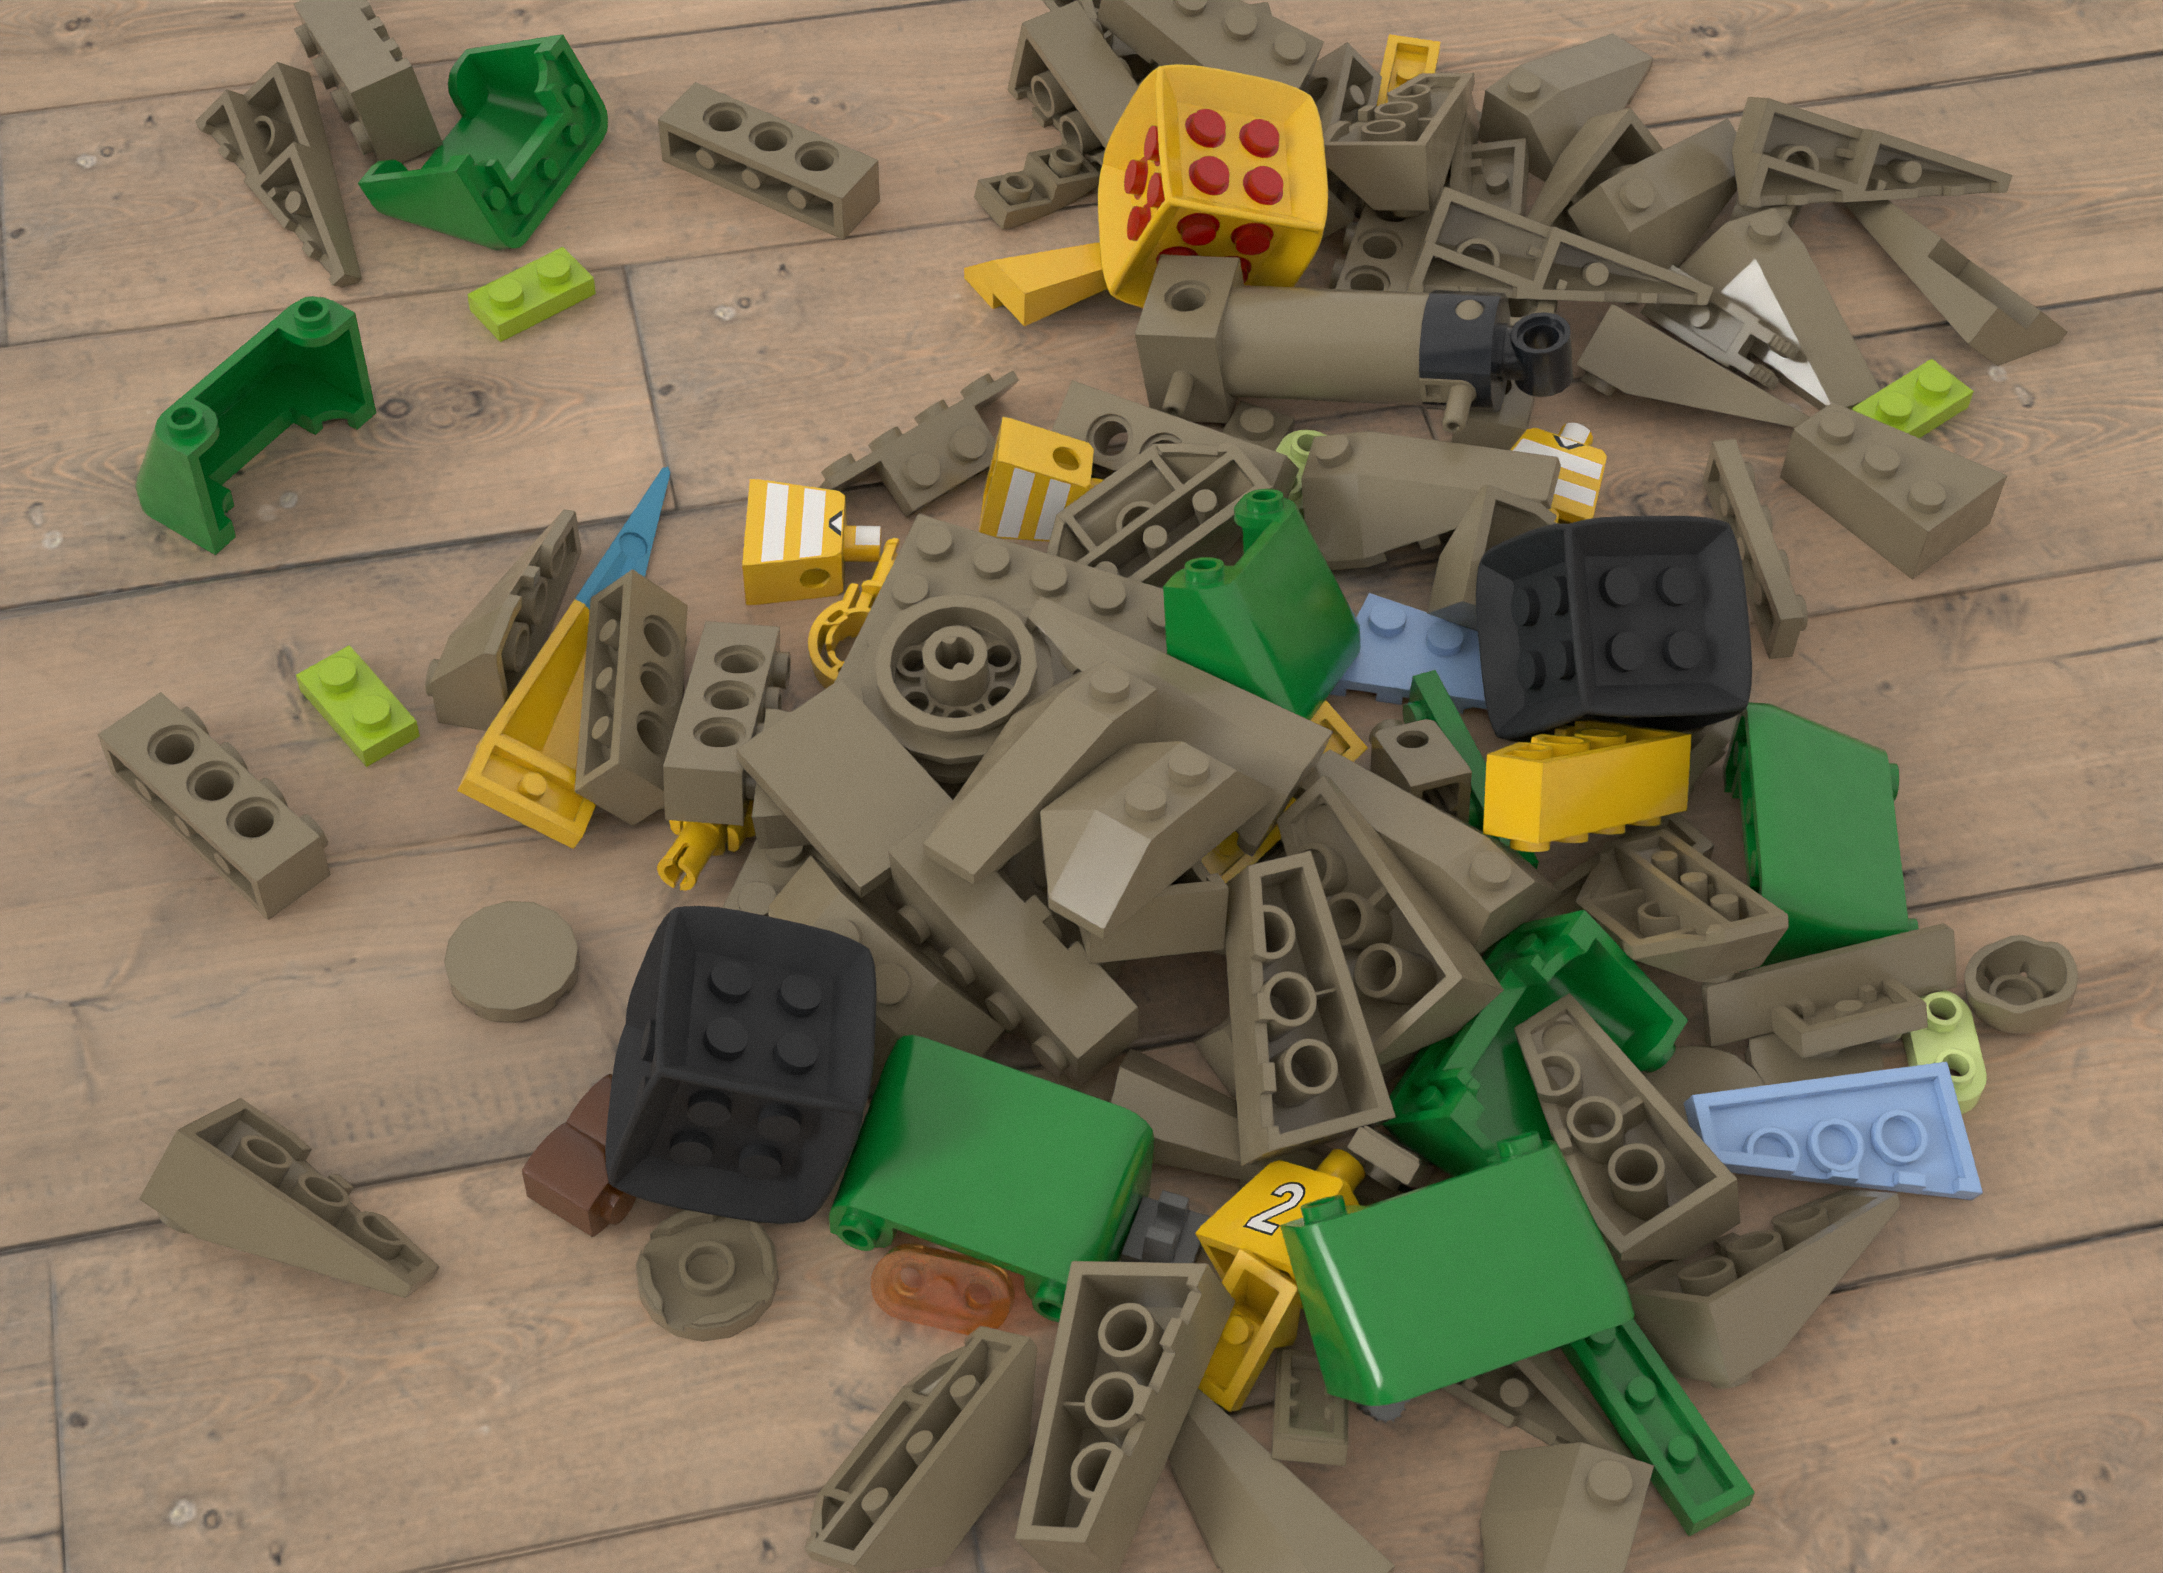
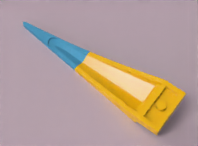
(531, 747)

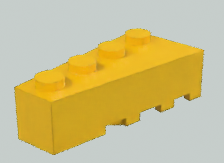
(1584, 782)

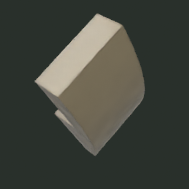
(1046, 184)

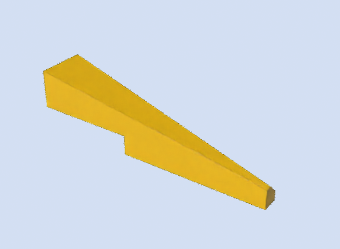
(1039, 282)

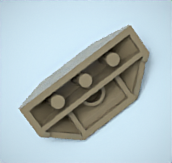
(1159, 512)
(1139, 828)
(1679, 909)
(910, 987)
(930, 1460)

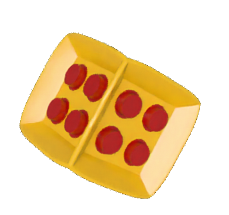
(1212, 171)

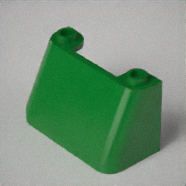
(510, 156)
(292, 371)
(1271, 618)
(1817, 830)
(1476, 1084)
(993, 1168)
(1453, 1276)

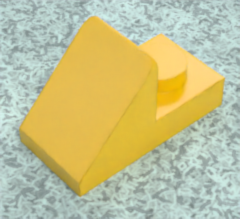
(1260, 1320)

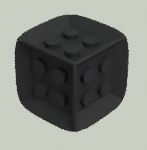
(1614, 625)
(742, 1066)

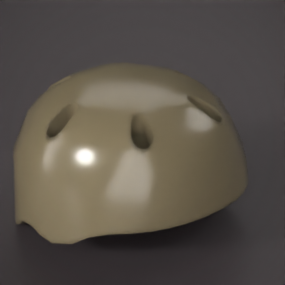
(2015, 1001)

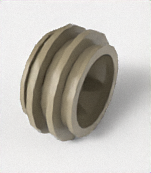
(944, 656)

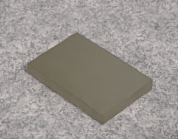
(843, 783)

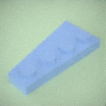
(1409, 642)
(1847, 1130)

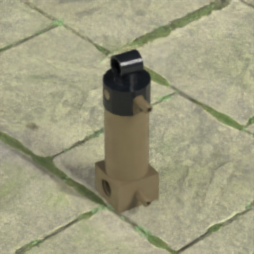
(1452, 351)

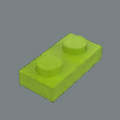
(531, 294)
(1918, 400)
(358, 705)

